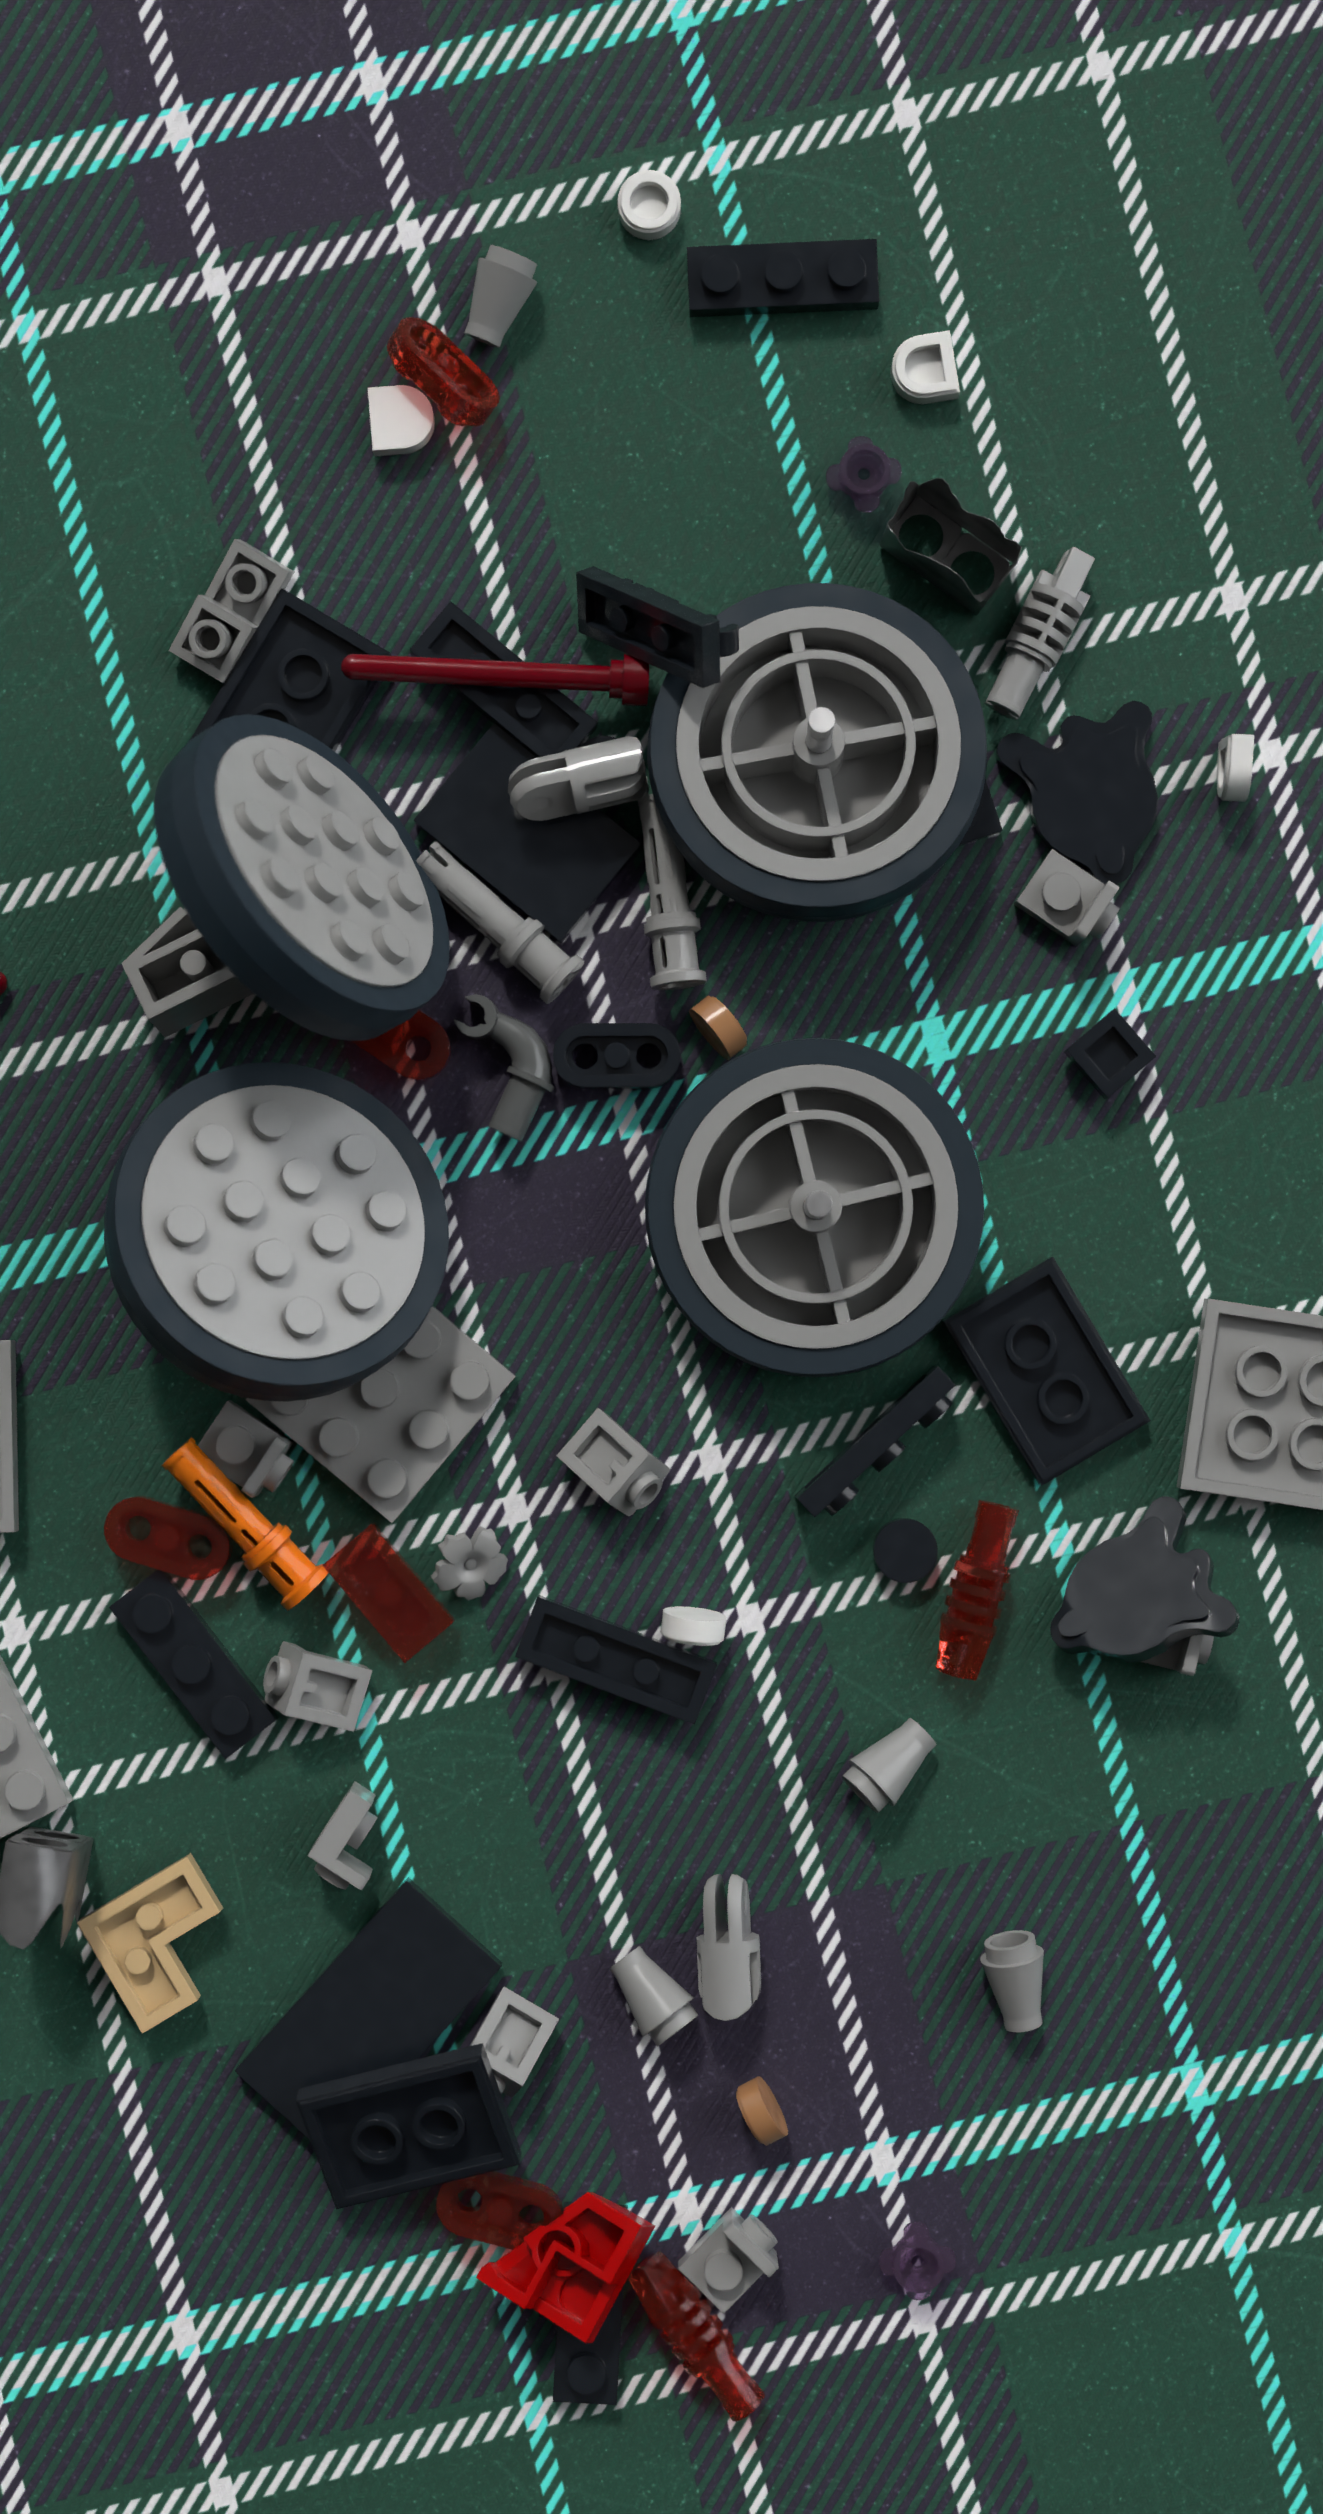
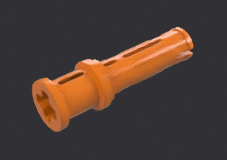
(265, 1545)

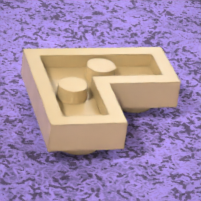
(135, 1936)

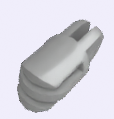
(580, 780)
(728, 1959)

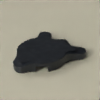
(1092, 792)
(1140, 1594)

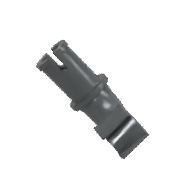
(529, 1068)

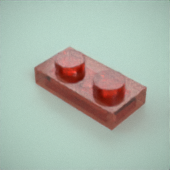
(389, 1592)

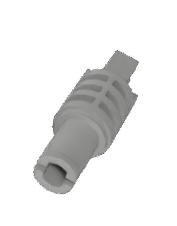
(1041, 632)

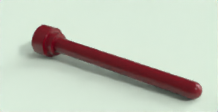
(622, 679)

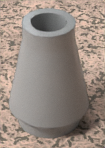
(499, 293)
(888, 1765)
(1015, 1975)
(653, 1996)

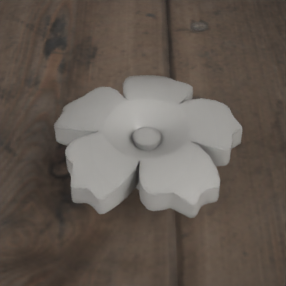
(469, 1563)

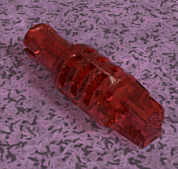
(977, 1589)
(695, 2333)

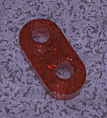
(442, 372)
(393, 1045)
(169, 1539)
(498, 2215)

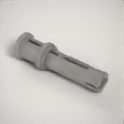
(671, 921)
(518, 940)

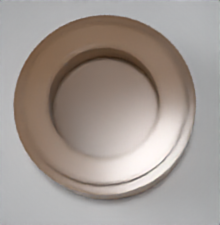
(718, 1027)
(761, 2111)

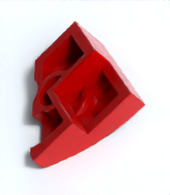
(573, 2264)

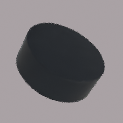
(905, 1550)

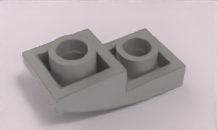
(230, 610)

